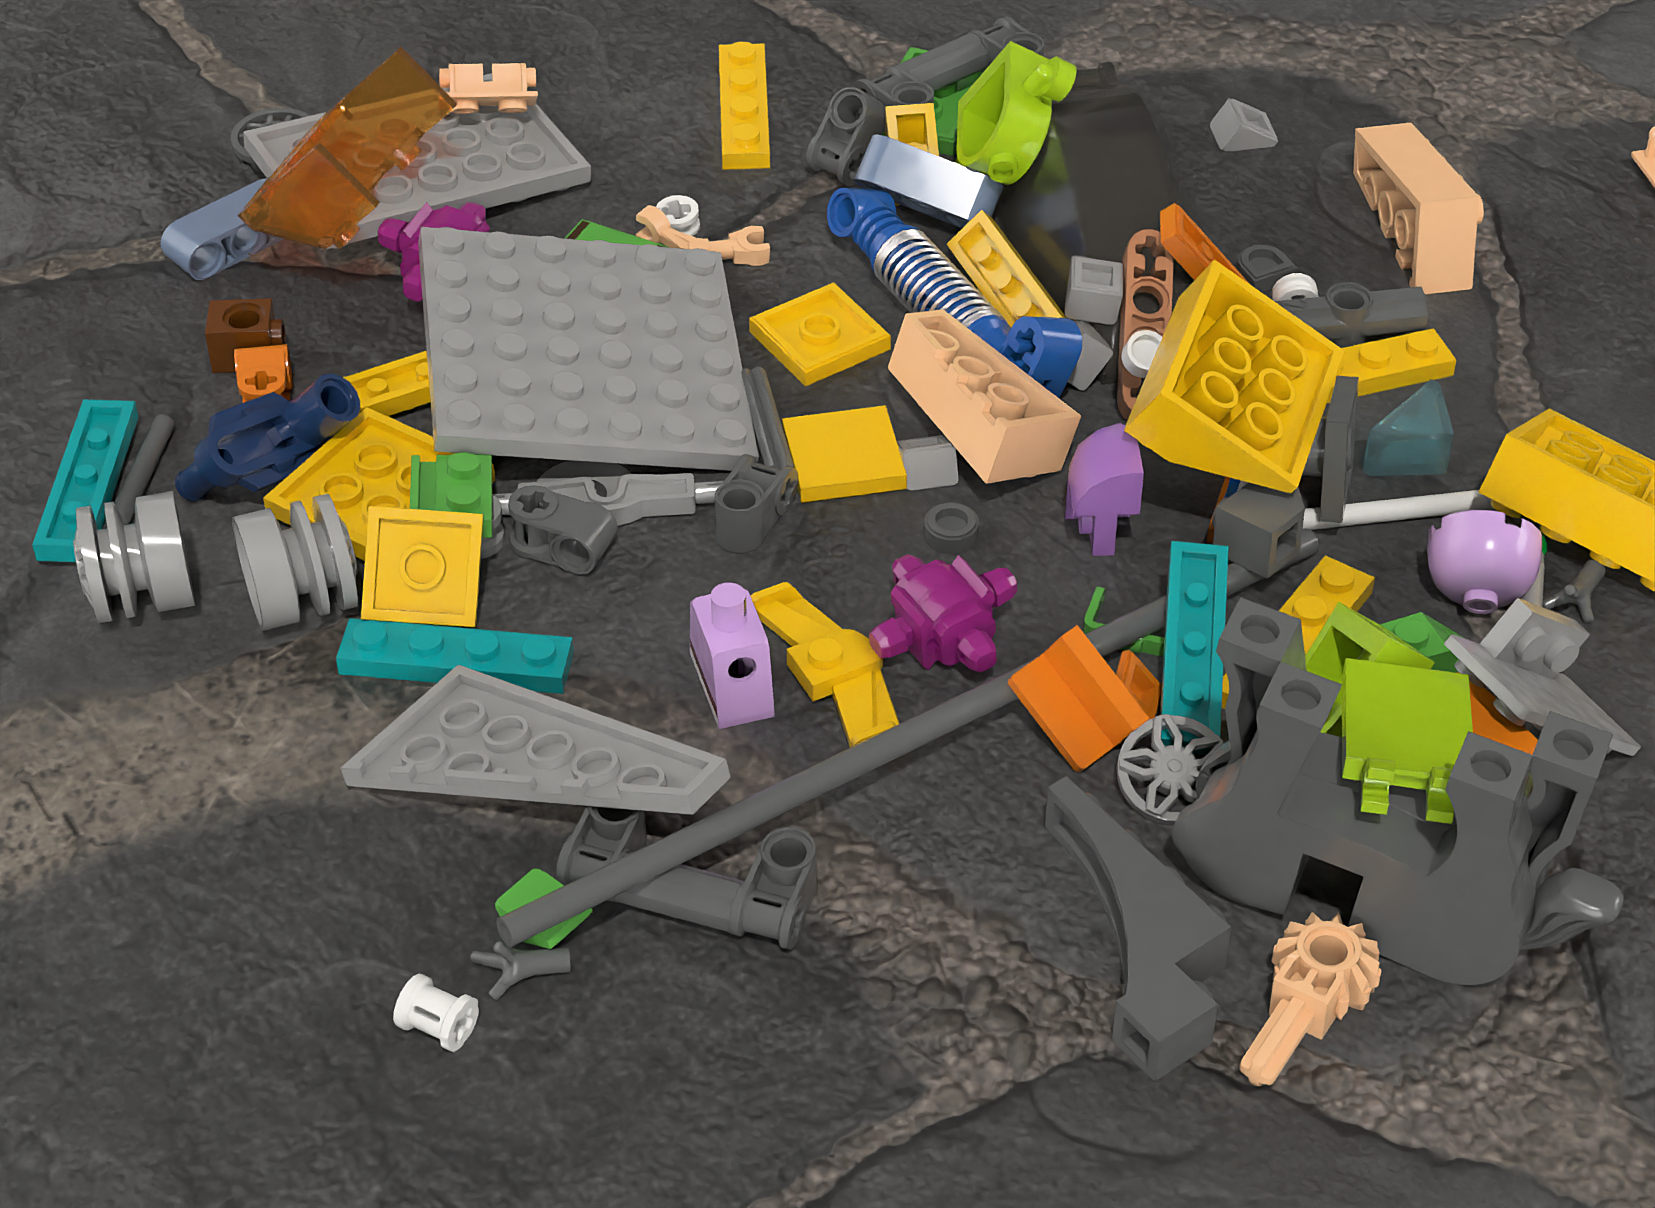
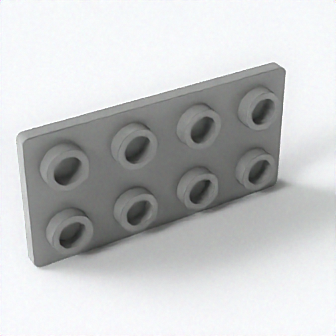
(1523, 665)

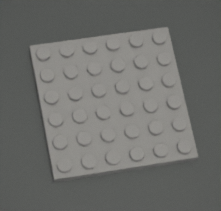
(581, 351)

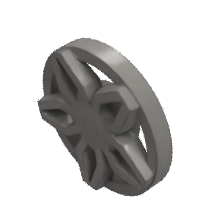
(1171, 767)

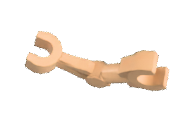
(742, 246)

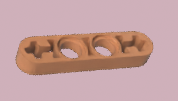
(1131, 319)

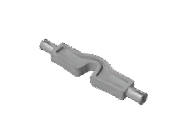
(635, 496)

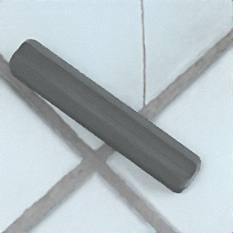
(766, 421)

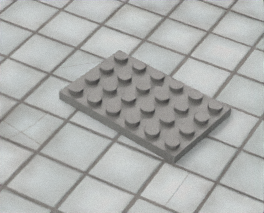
(462, 160)

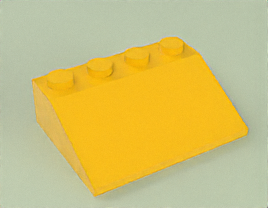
(1235, 384)
(1579, 490)

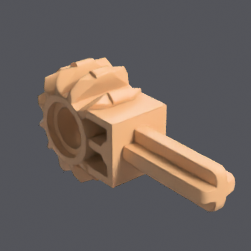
(1315, 979)

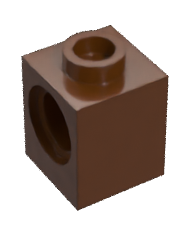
(240, 325)

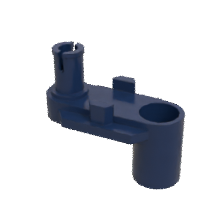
(268, 437)

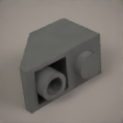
(1260, 527)

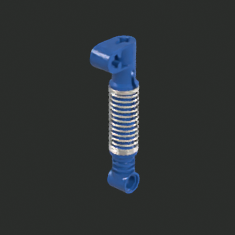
(910, 261)

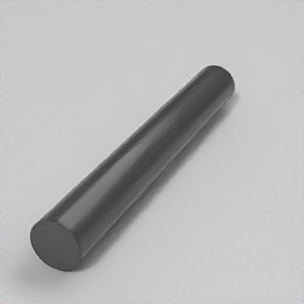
(143, 466)

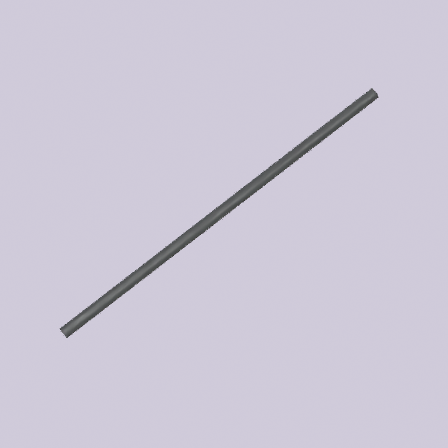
(824, 776)

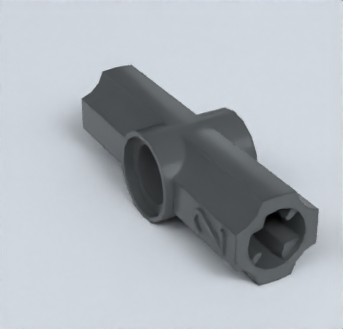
(1353, 312)

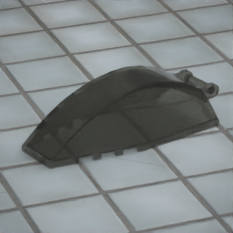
(1093, 188)

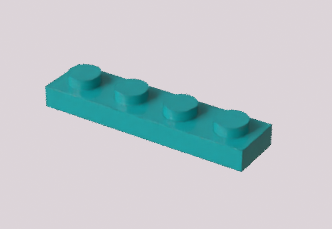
(85, 474)
(1192, 631)
(432, 651)

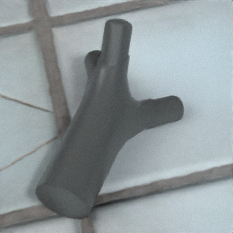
(1579, 590)
(521, 964)

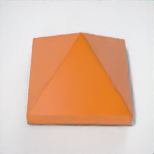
(1139, 682)

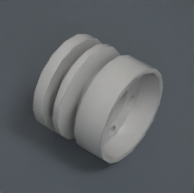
(134, 557)
(295, 561)

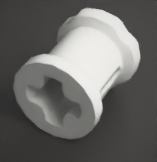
(436, 1012)

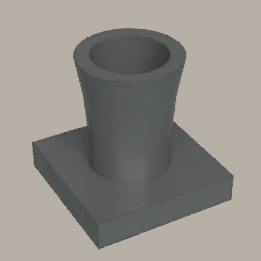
(1334, 449)

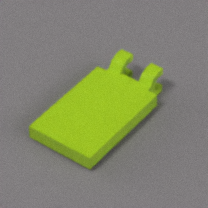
(1403, 731)

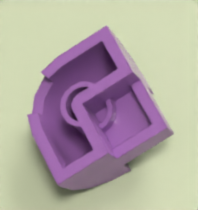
(1104, 485)

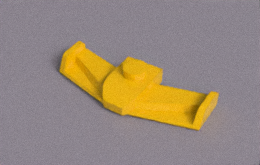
(830, 661)

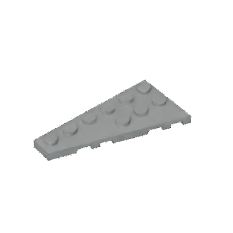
(517, 744)

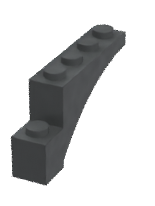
(1161, 930)

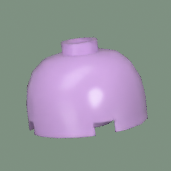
(1483, 559)

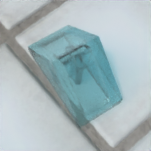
(1412, 437)

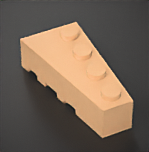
(1419, 205)
(981, 399)

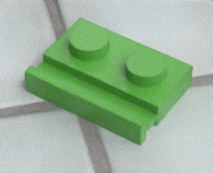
(454, 485)

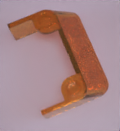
(330, 172)

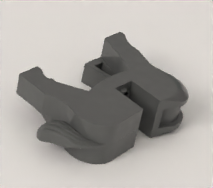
(1431, 892)

